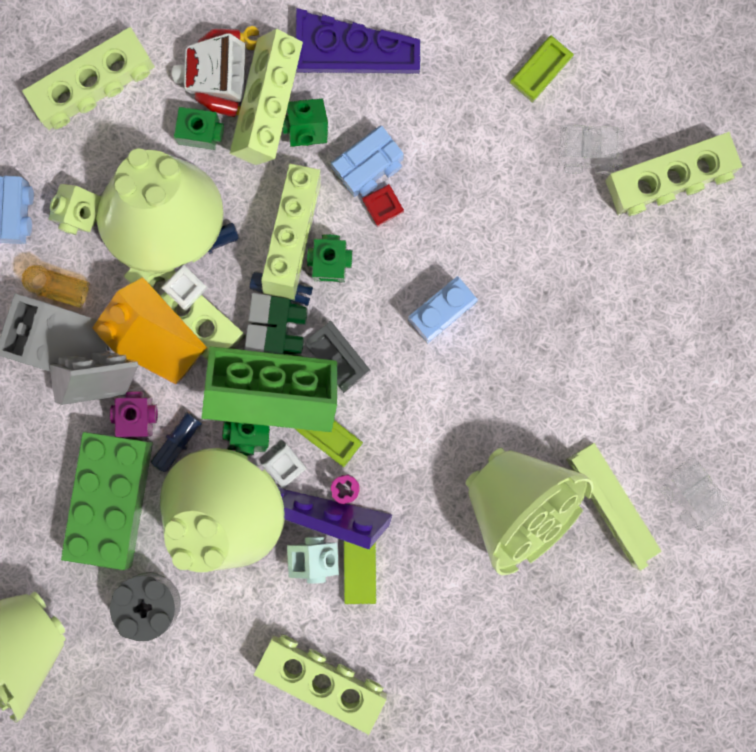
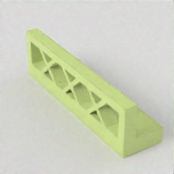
(615, 507)

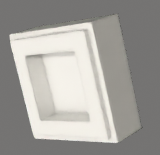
(184, 287)
(284, 466)

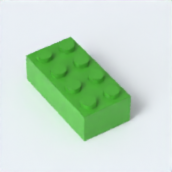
(270, 389)
(106, 501)

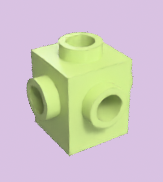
(74, 209)

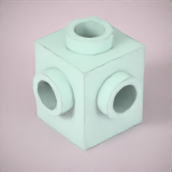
(320, 560)

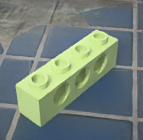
(72, 77)
(266, 97)
(716, 152)
(291, 232)
(225, 332)
(360, 714)

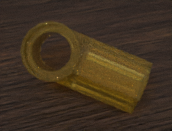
(57, 286)

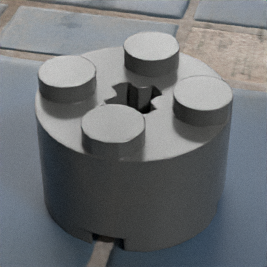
(137, 623)

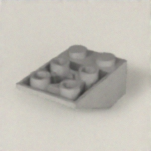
(42, 333)
(91, 379)

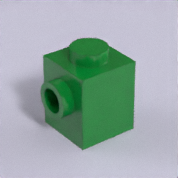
(198, 128)

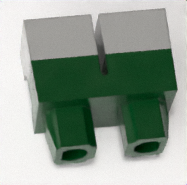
(279, 313)

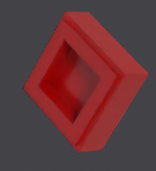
(383, 205)

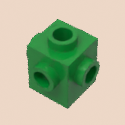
(306, 122)
(329, 270)
(243, 443)

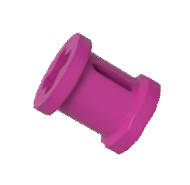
(354, 487)

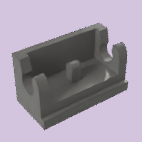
(331, 345)

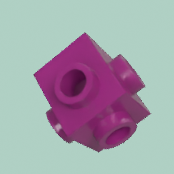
(124, 423)

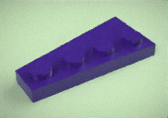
(352, 48)
(338, 520)

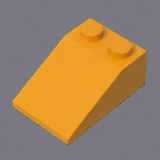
(149, 332)

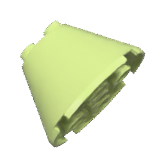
(159, 212)
(524, 506)
(219, 511)
(27, 650)

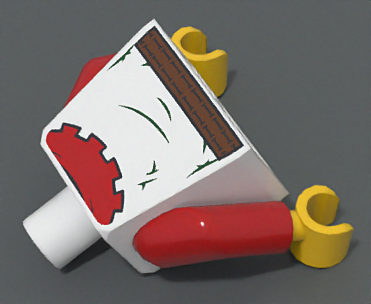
(216, 69)

